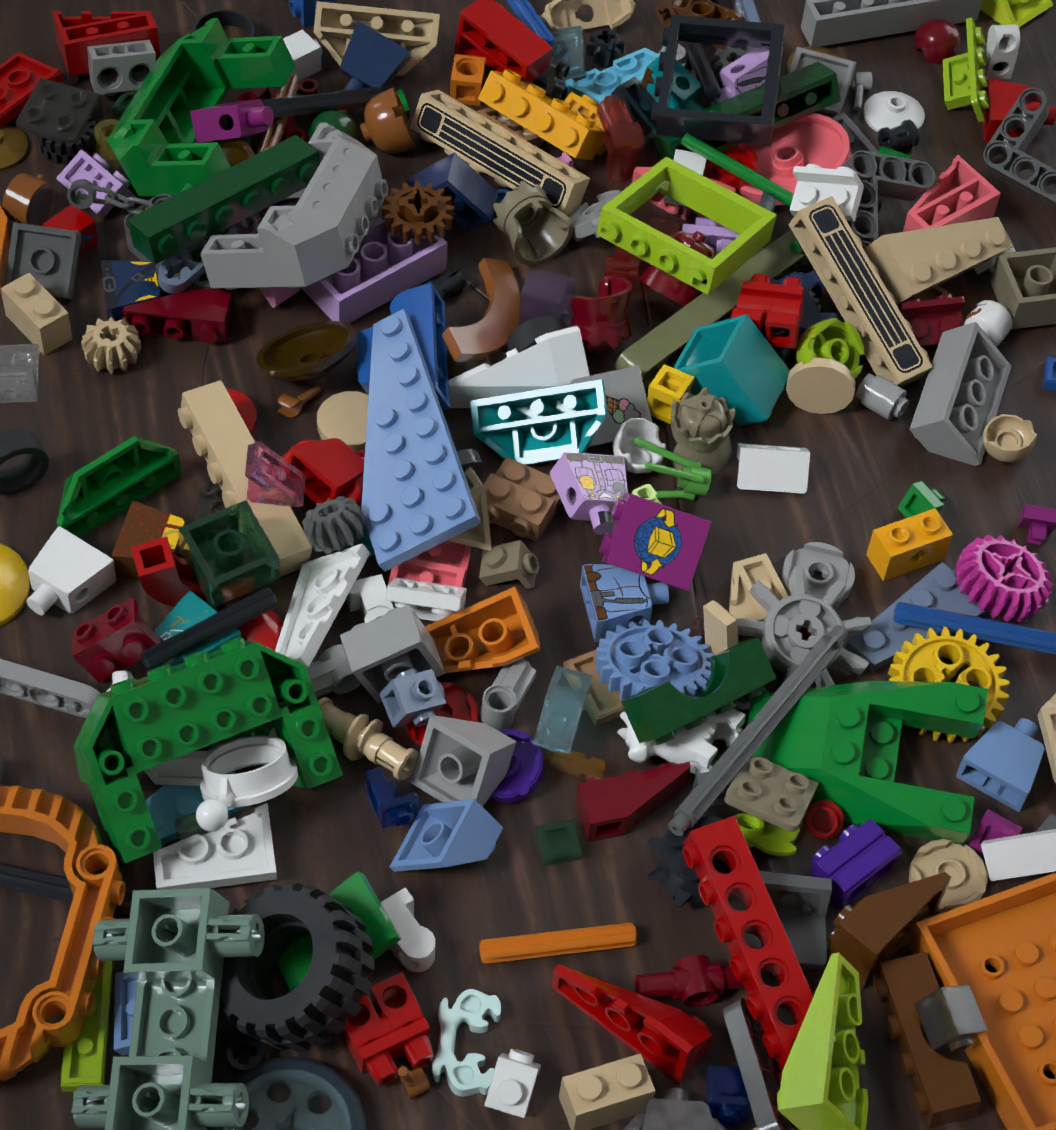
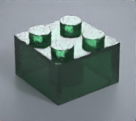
(229, 553)

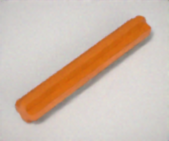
(557, 942)

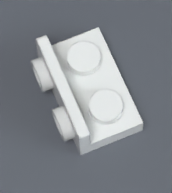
(820, 183)
(426, 599)

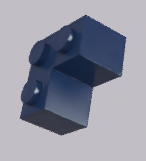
(469, 192)

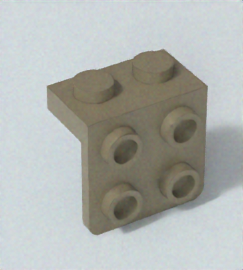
(771, 793)

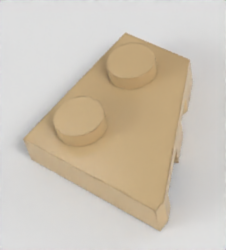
(743, 576)

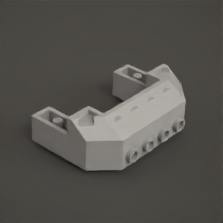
(316, 235)

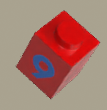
(76, 220)

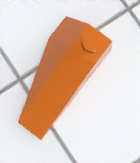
(486, 634)

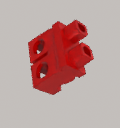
(772, 307)
(387, 1029)

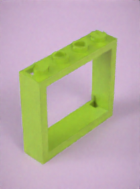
(701, 195)

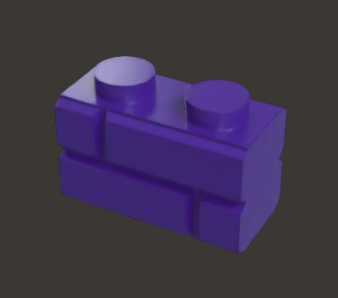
(856, 861)

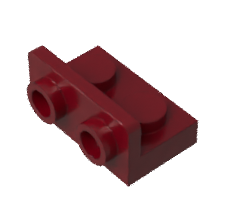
(932, 317)

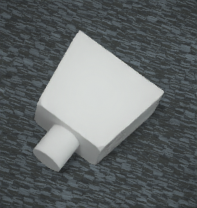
(68, 573)

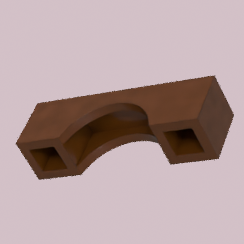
(942, 1086)

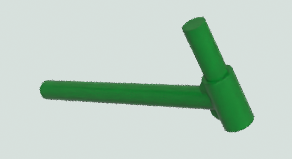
(742, 172)

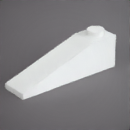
(548, 364)

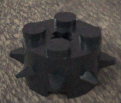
(673, 870)

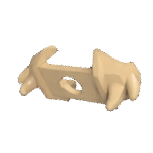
(561, 13)

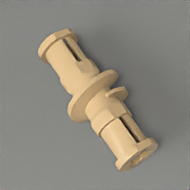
(367, 740)

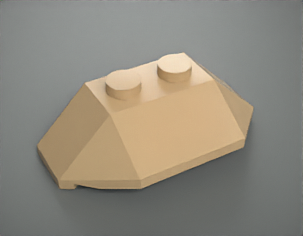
(409, 29)

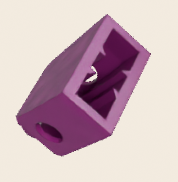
(242, 117)

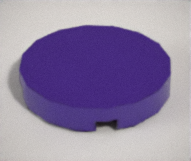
(524, 771)

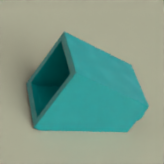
(735, 365)

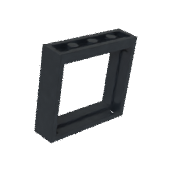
(712, 124)

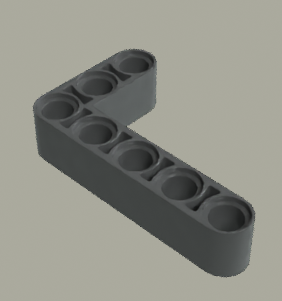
(1015, 147)
(885, 177)

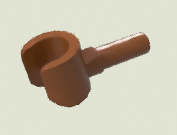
(292, 406)
(414, 1081)

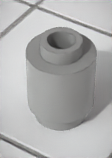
(882, 396)

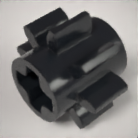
(604, 47)

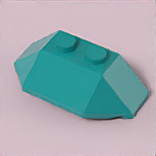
(541, 422)

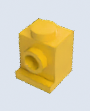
(667, 386)

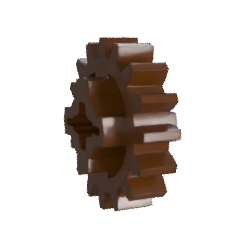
(402, 216)

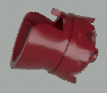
(668, 284)
(604, 318)

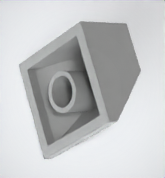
(462, 760)

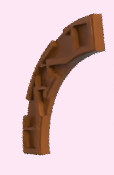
(500, 318)

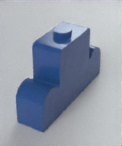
(429, 322)

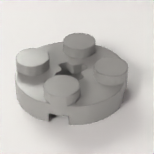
(586, 217)
(822, 558)

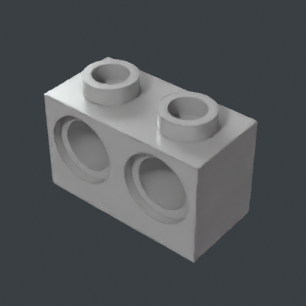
(121, 58)

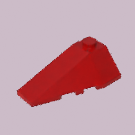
(656, 1030)

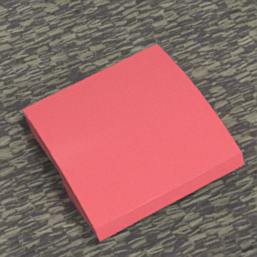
(440, 565)

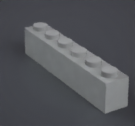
(852, 20)

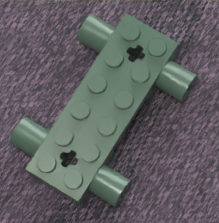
(177, 957)

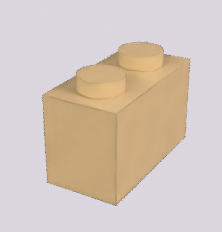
(36, 313)
(606, 1093)

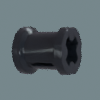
(910, 140)

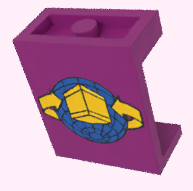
(654, 540)

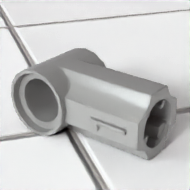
(332, 672)
(506, 694)

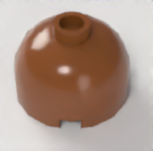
(387, 123)

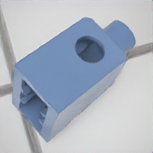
(1004, 762)

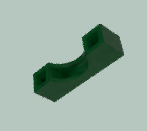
(663, 708)

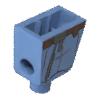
(618, 596)

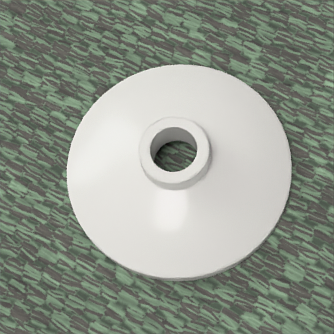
(891, 109)

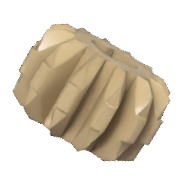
(111, 344)

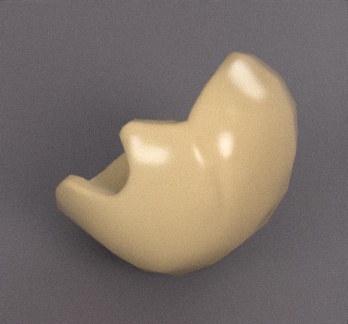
(1009, 438)

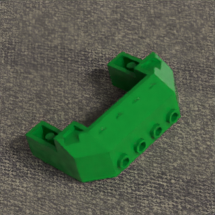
(156, 130)
(187, 710)

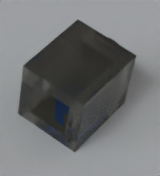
(951, 1018)

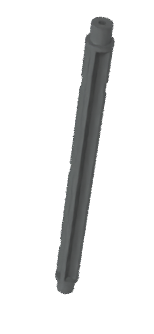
(757, 731)

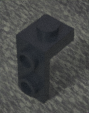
(558, 72)

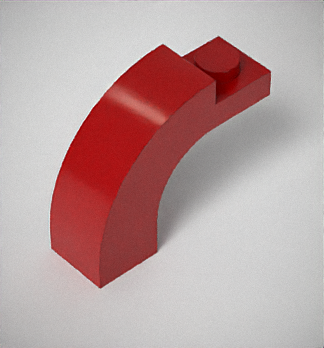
(164, 573)

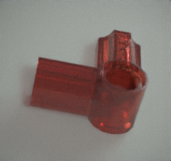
(621, 137)

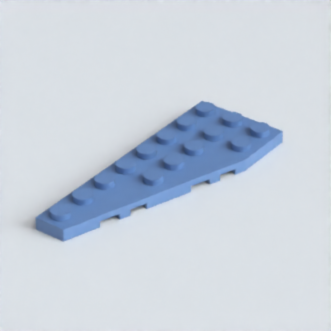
(411, 468)

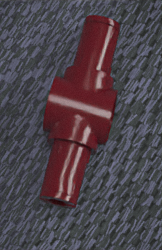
(691, 980)

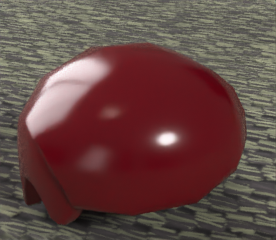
(938, 40)

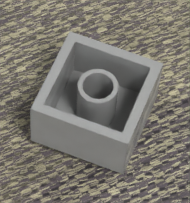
(389, 647)

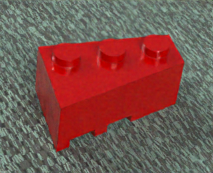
(77, 33)

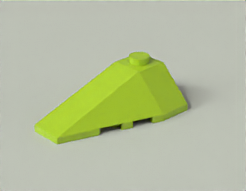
(822, 1069)

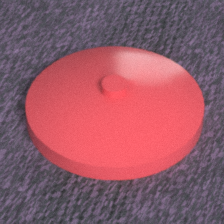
(799, 143)

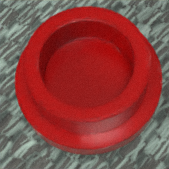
(824, 819)

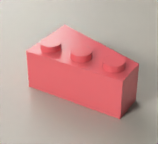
(955, 198)

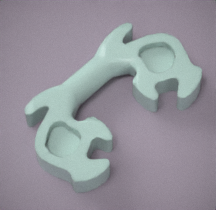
(464, 1076)

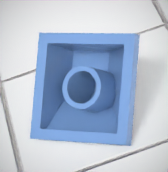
(448, 836)

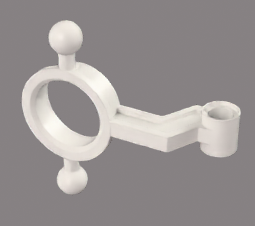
(226, 790)

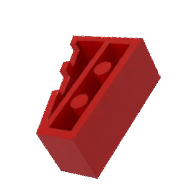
(506, 42)

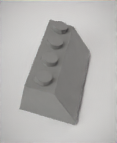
(960, 394)

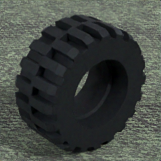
(330, 986)

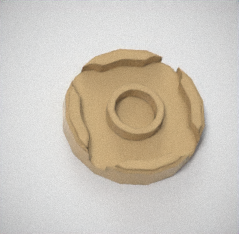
(820, 386)
(344, 418)
(961, 863)

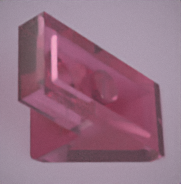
(272, 478)

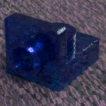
(385, 801)
(726, 1094)

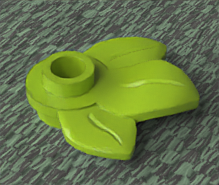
(767, 836)

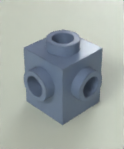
(413, 697)

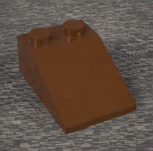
(884, 923)

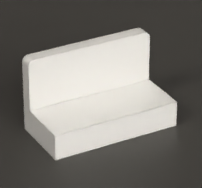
(772, 468)

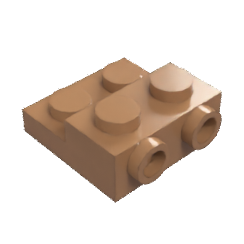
(521, 499)

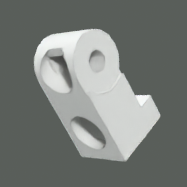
(1001, 48)
(369, 597)
(417, 944)

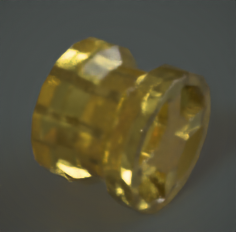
(101, 133)

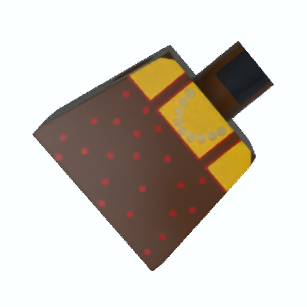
(142, 526)

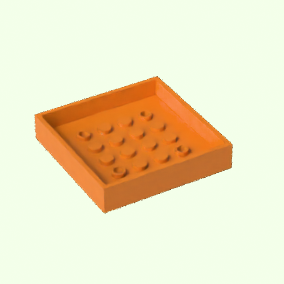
(1017, 1002)

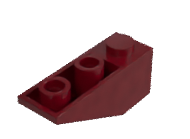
(188, 315)
(621, 802)

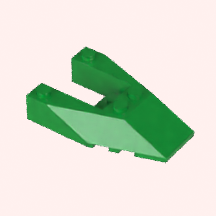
(850, 746)

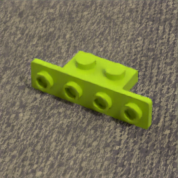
(965, 77)

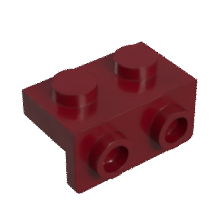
(112, 640)

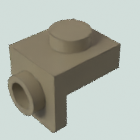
(509, 563)

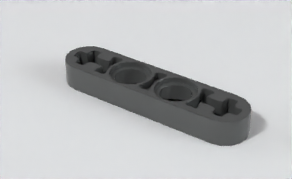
(755, 1067)

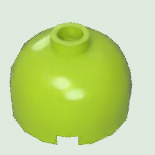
(832, 341)

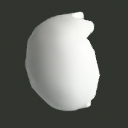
(635, 455)

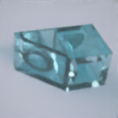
(563, 710)

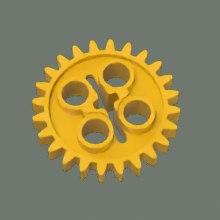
(922, 662)

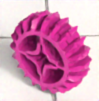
(1003, 578)

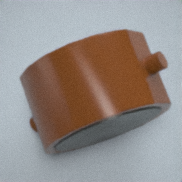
(28, 199)

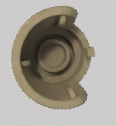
(532, 224)
(702, 430)

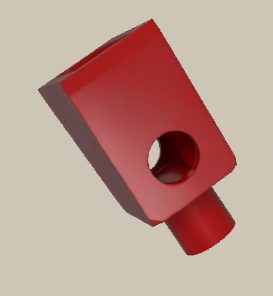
(1001, 99)

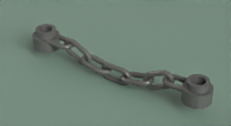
(84, 201)

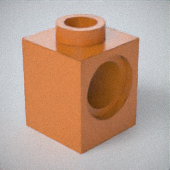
(467, 79)

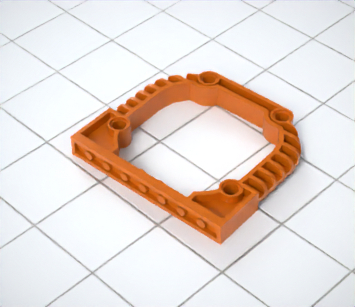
(76, 964)

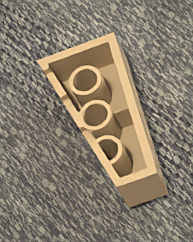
(931, 256)

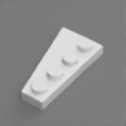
(317, 600)

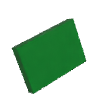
(361, 899)

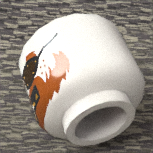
(992, 319)

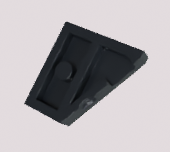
(638, 105)

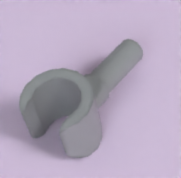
(862, 82)

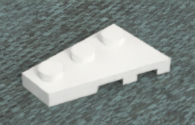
(225, 857)

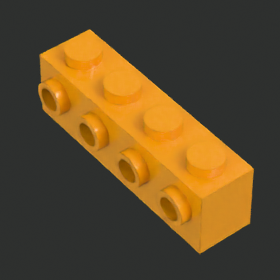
(542, 115)

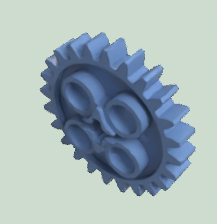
(650, 656)

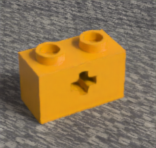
(909, 544)

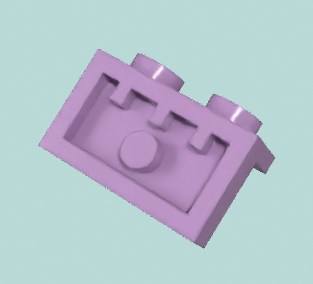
(95, 171)

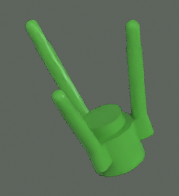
(692, 477)

